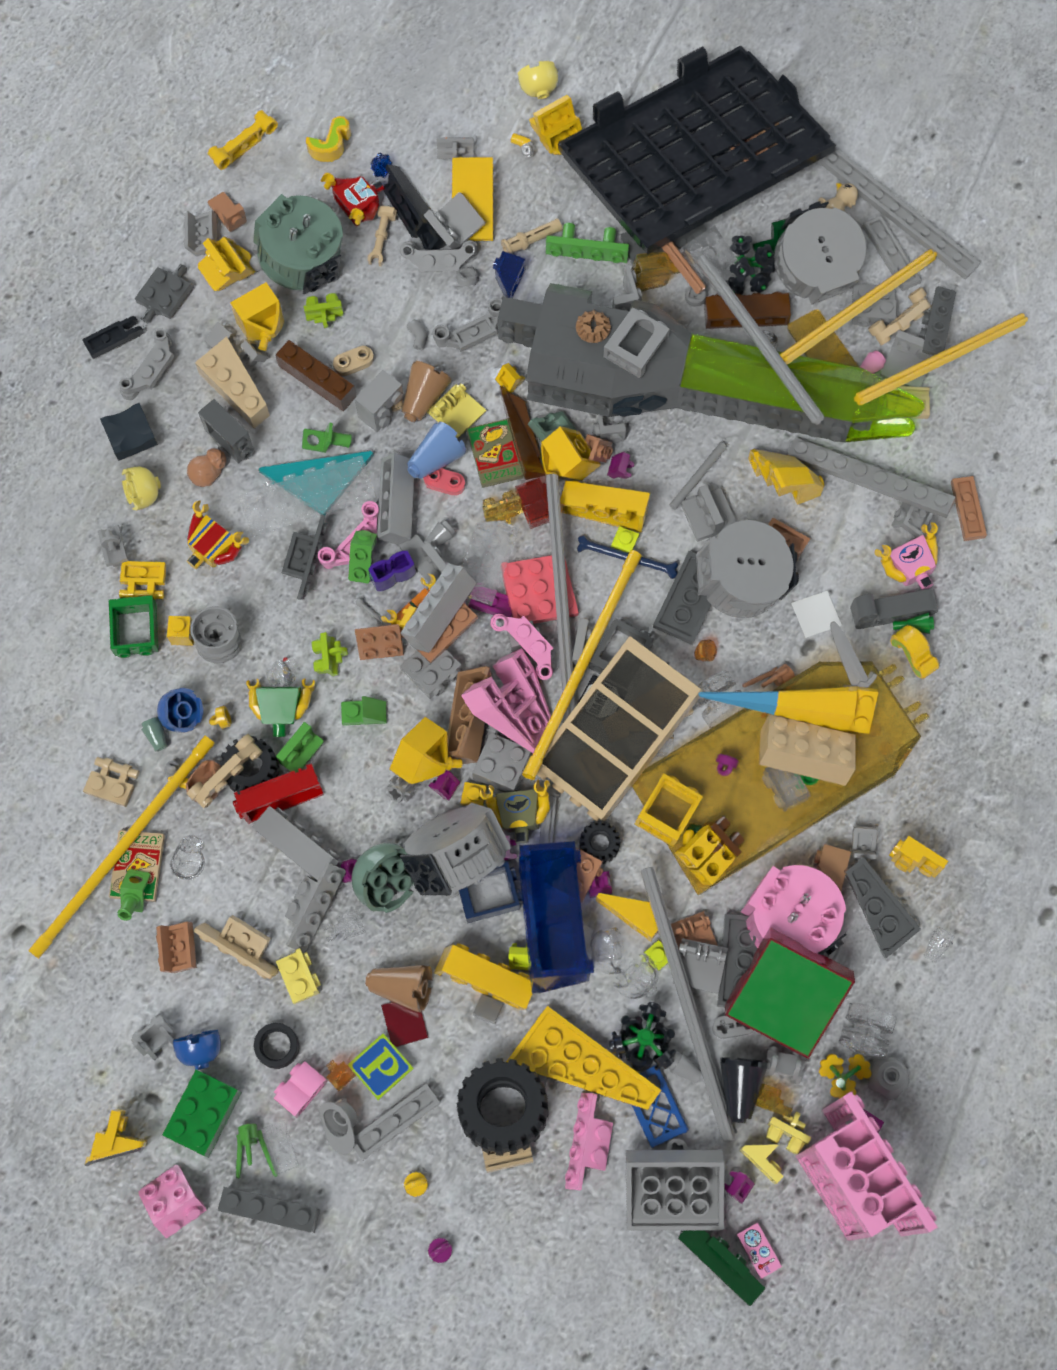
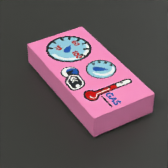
(759, 1250)

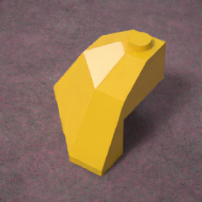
(786, 475)

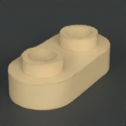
(354, 361)

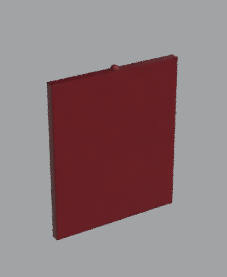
(403, 1024)

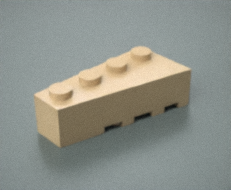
(231, 380)

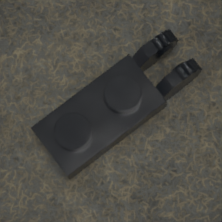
(112, 336)

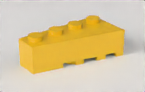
(605, 504)
(485, 976)

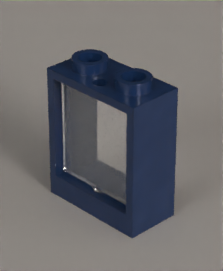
(492, 895)

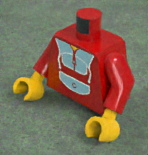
(355, 196)

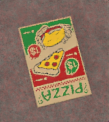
(144, 856)

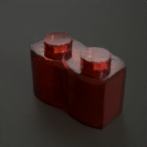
(534, 502)

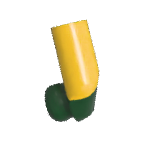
(690, 832)

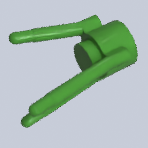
(248, 1137)

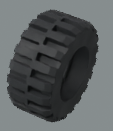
(496, 1076)

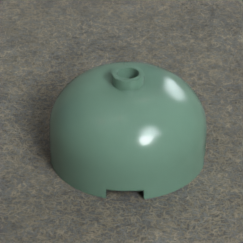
(374, 870)

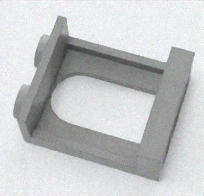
(626, 360)

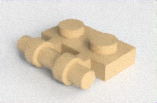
(109, 788)

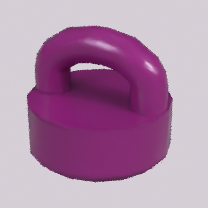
(727, 761)
(348, 865)
(440, 1250)

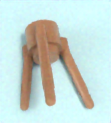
(778, 676)

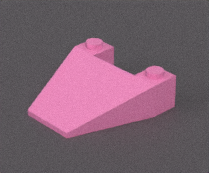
(516, 707)

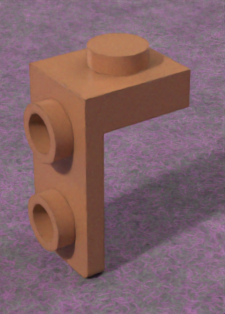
(230, 215)
(600, 448)

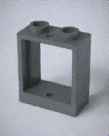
(226, 431)
(598, 664)

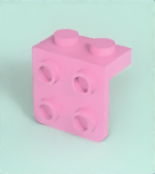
(171, 1201)

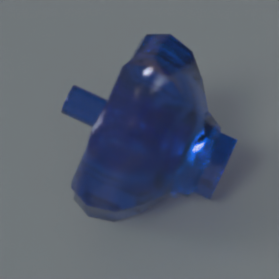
(379, 163)

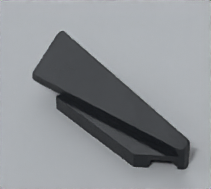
(411, 208)

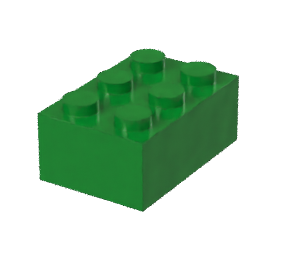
(201, 1113)

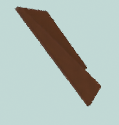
(522, 435)

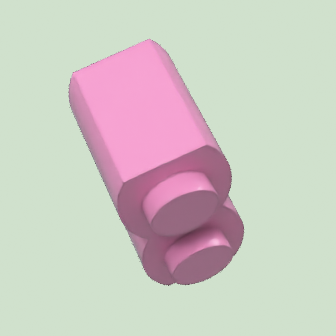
(299, 1089)

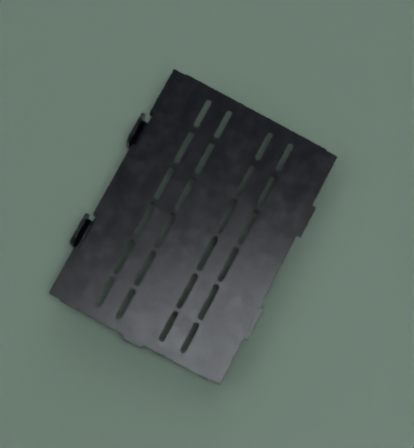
(696, 87)

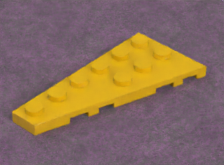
(570, 1056)

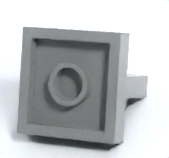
(707, 512)

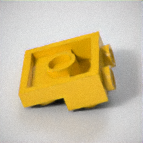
(911, 853)

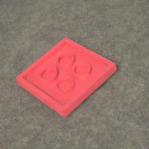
(532, 590)

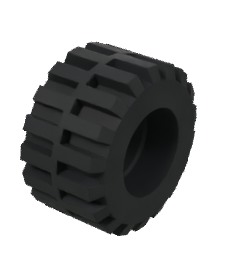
(267, 772)

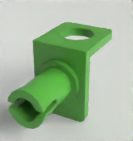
(325, 439)
(132, 894)

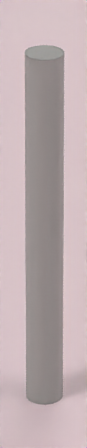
(698, 475)

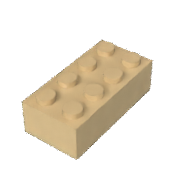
(807, 749)

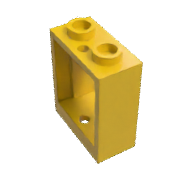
(659, 828)

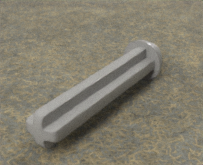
(547, 826)

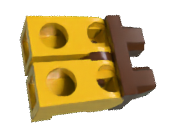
(711, 850)

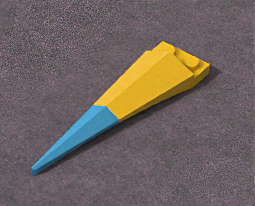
(832, 708)

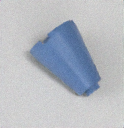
(436, 451)

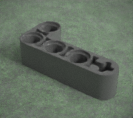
(875, 612)

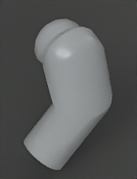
(417, 328)

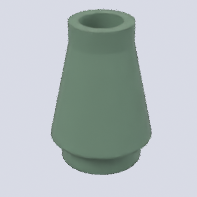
(154, 733)

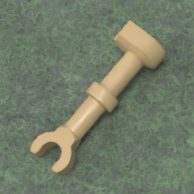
(385, 213)

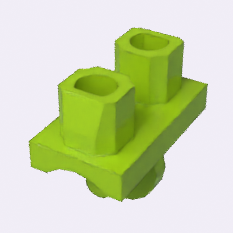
(325, 311)
(331, 654)

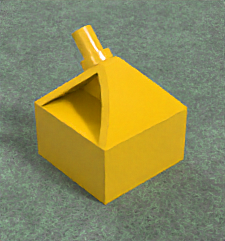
(259, 315)
(567, 454)
(423, 753)

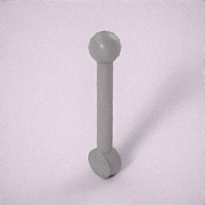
(360, 602)

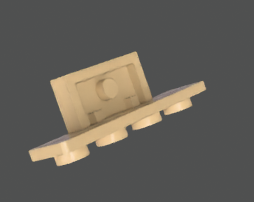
(242, 943)

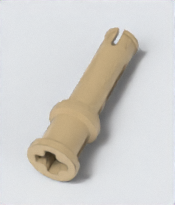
(523, 240)

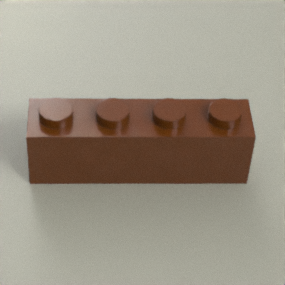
(764, 309)
(316, 375)

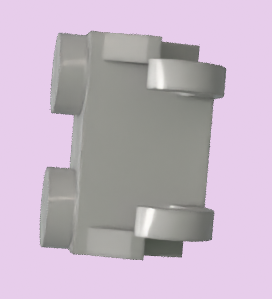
(153, 1037)
(785, 1064)

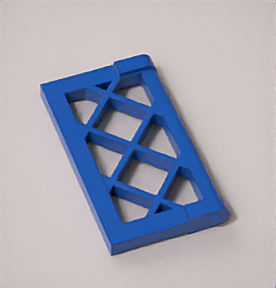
(674, 1110)

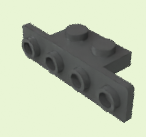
(937, 321)
(301, 554)

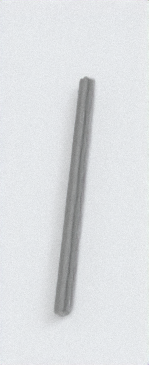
(760, 340)
(560, 584)
(687, 1003)

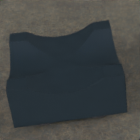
(128, 432)

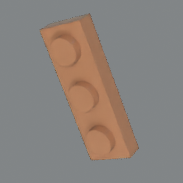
(968, 508)
(459, 624)

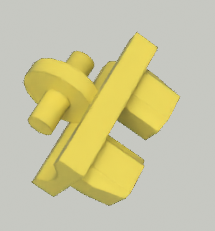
(797, 1138)

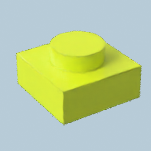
(625, 539)
(657, 954)

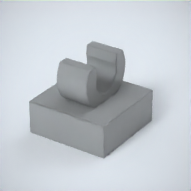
(251, 349)

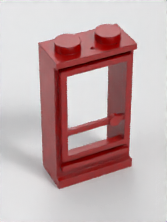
(279, 792)

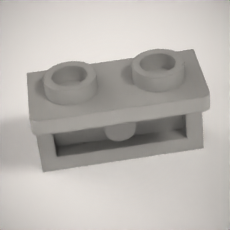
(198, 229)

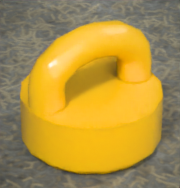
(221, 717)
(415, 1184)

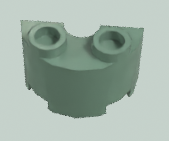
(545, 426)

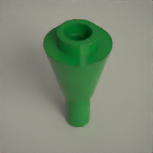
(922, 623)

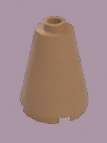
(423, 390)
(402, 985)

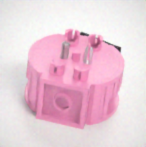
(799, 905)

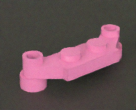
(342, 553)
(529, 640)

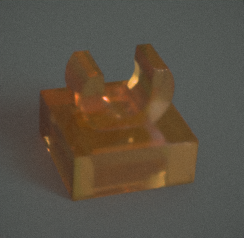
(340, 1074)

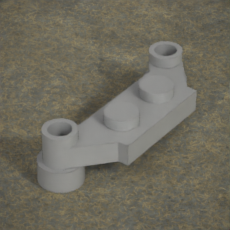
(438, 259)
(472, 332)
(151, 368)

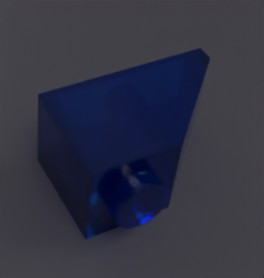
(509, 272)

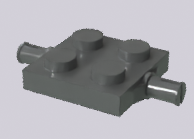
(163, 293)

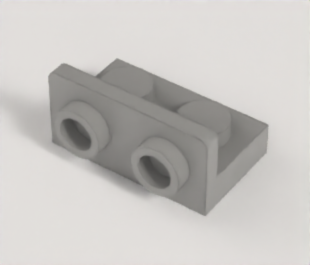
(911, 519)

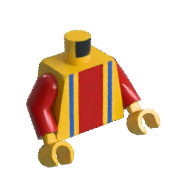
(211, 541)

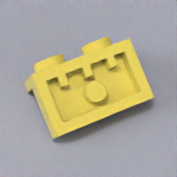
(298, 977)

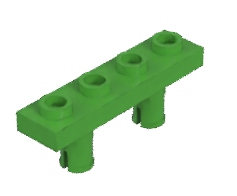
(588, 249)

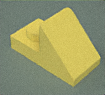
(757, 1155)

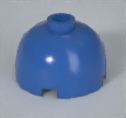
(180, 710)
(198, 1048)

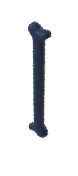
(585, 544)

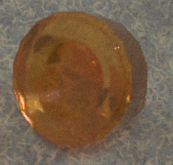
(705, 651)

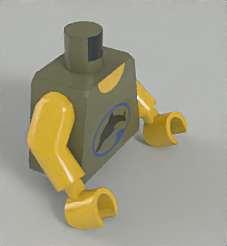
(519, 809)

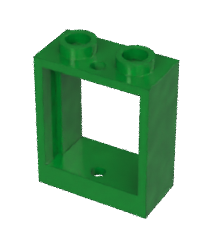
(129, 606)

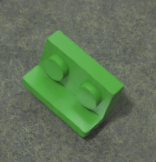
(299, 748)

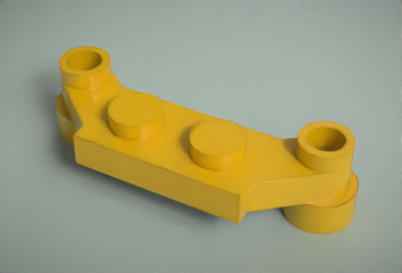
(243, 142)

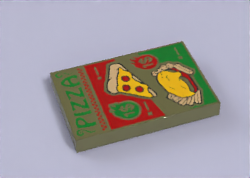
(494, 453)

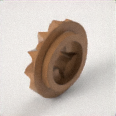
(601, 330)

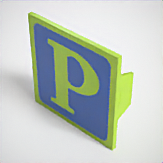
(380, 1066)

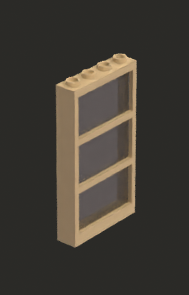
(617, 729)

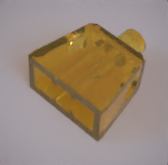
(653, 270)

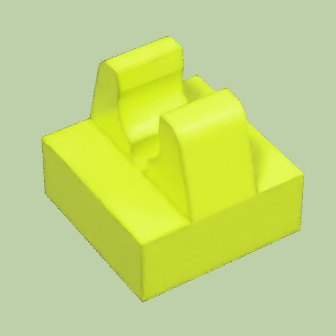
(518, 957)

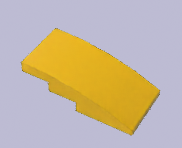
(475, 181)

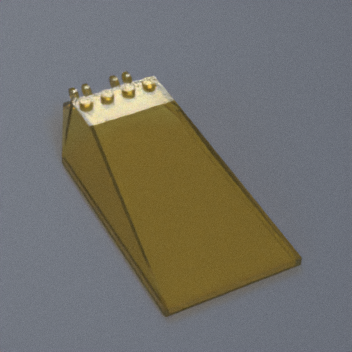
(742, 793)

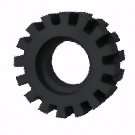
(600, 829)

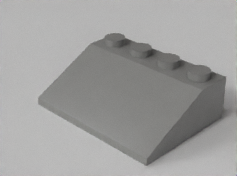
(674, 1190)

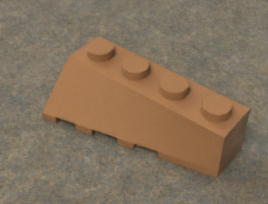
(464, 728)

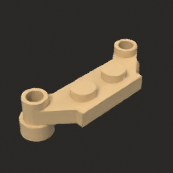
(902, 322)
(233, 766)

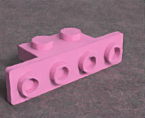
(589, 1142)

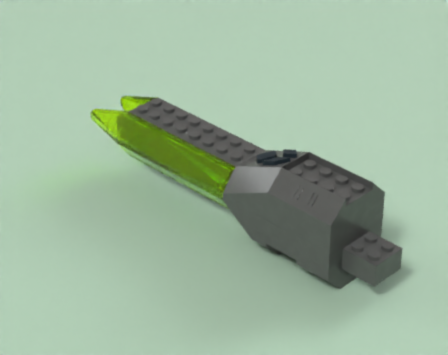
(690, 374)

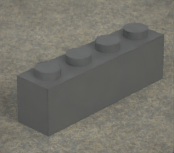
(269, 1209)

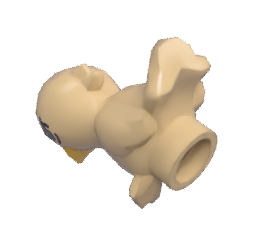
(845, 196)

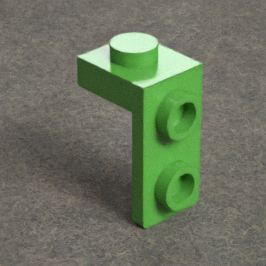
(361, 556)

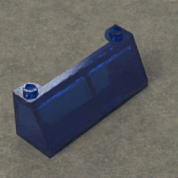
(553, 916)

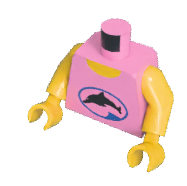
(913, 560)

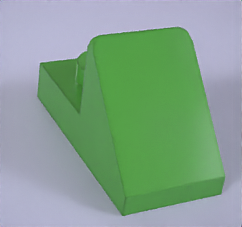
(364, 712)

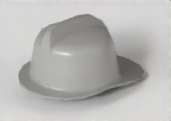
(338, 1124)

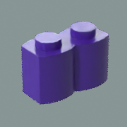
(395, 569)

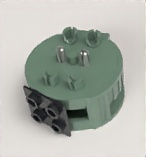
(299, 243)

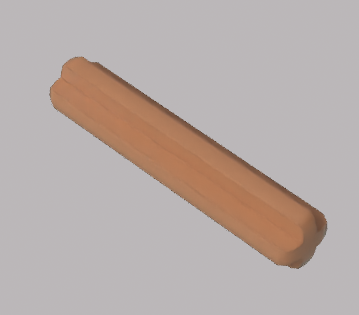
(684, 267)

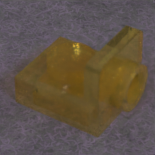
(770, 1100)

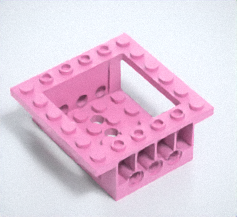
(861, 1178)

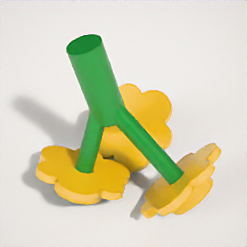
(843, 1085)

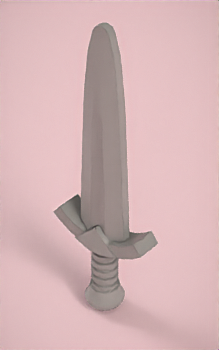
(850, 660)

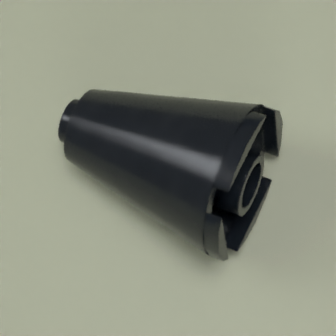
(742, 1086)

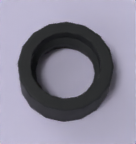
(263, 1033)

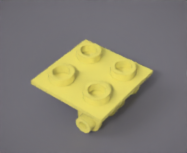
(457, 409)

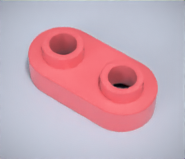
(443, 482)

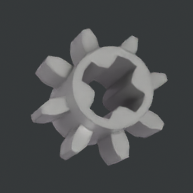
(400, 789)

